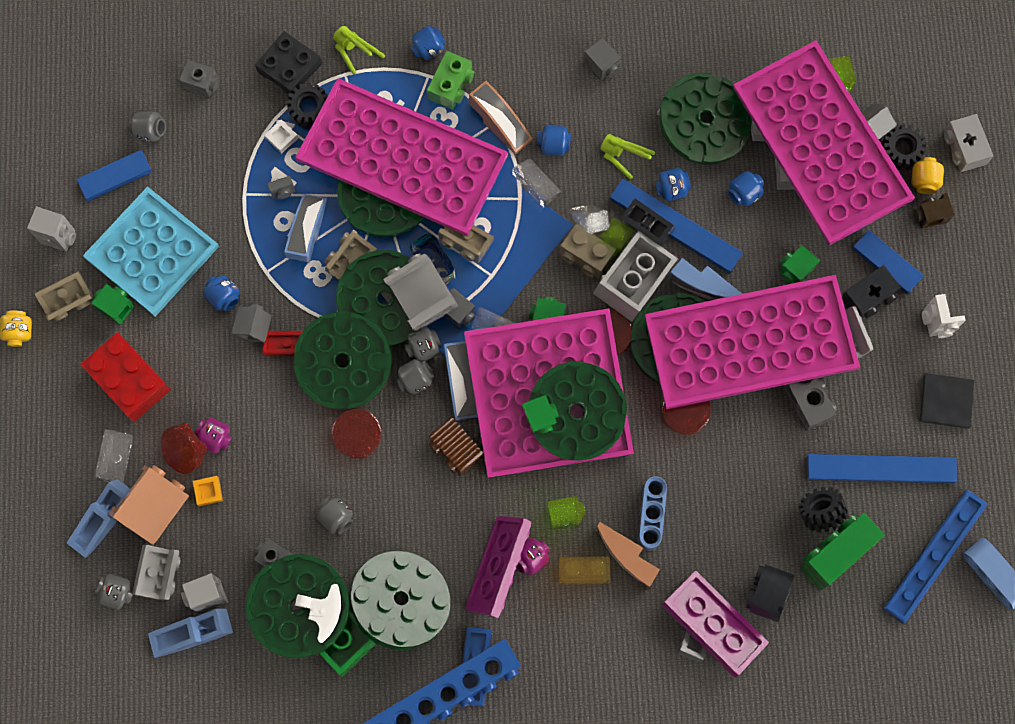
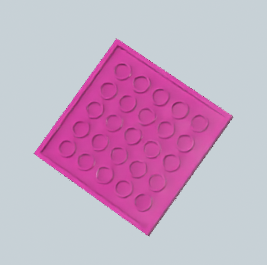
(509, 363)

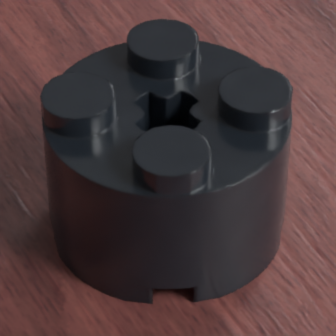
(771, 592)

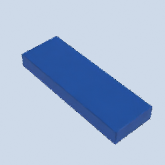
(114, 175)
(879, 254)
(476, 641)

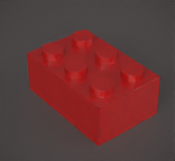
(125, 377)

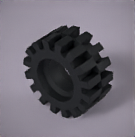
(298, 97)
(912, 138)
(833, 512)

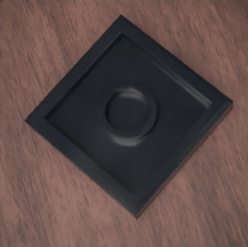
(947, 400)

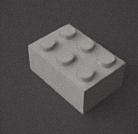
(635, 276)

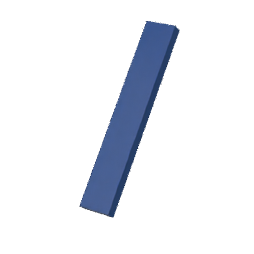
(686, 231)
(881, 468)
(935, 556)

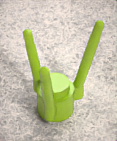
(348, 40)
(614, 146)

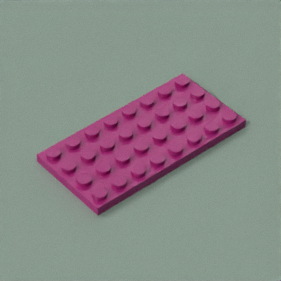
(823, 142)
(402, 156)
(751, 342)

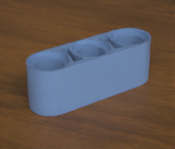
(652, 501)
(993, 571)

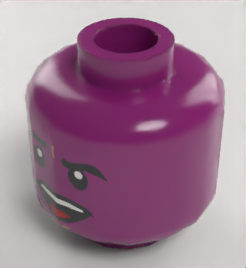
(214, 434)
(533, 556)

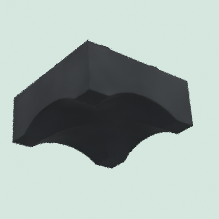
(288, 63)

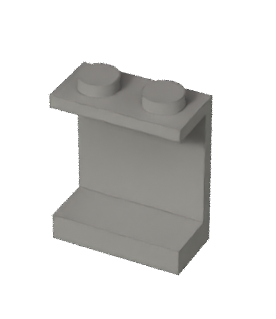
(420, 291)

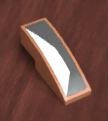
(499, 117)
(626, 555)

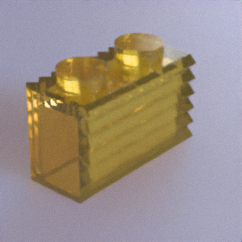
(584, 570)

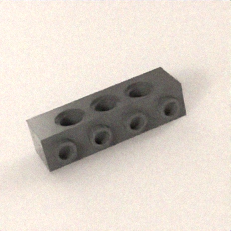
(809, 414)

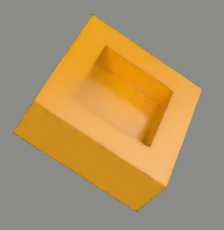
(207, 491)

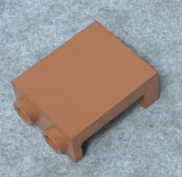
(150, 504)

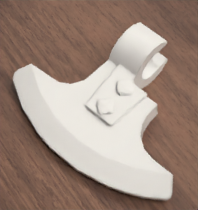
(324, 611)

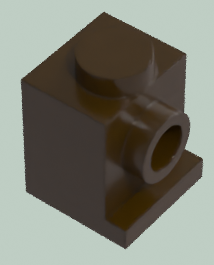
(934, 212)

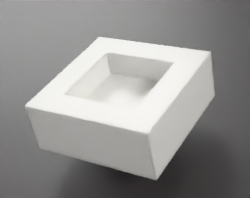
(281, 136)

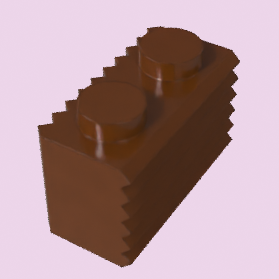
(455, 447)

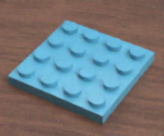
(151, 251)

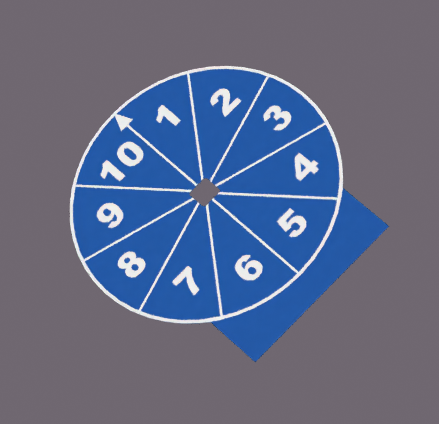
(517, 221)

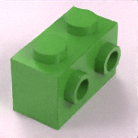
(450, 80)

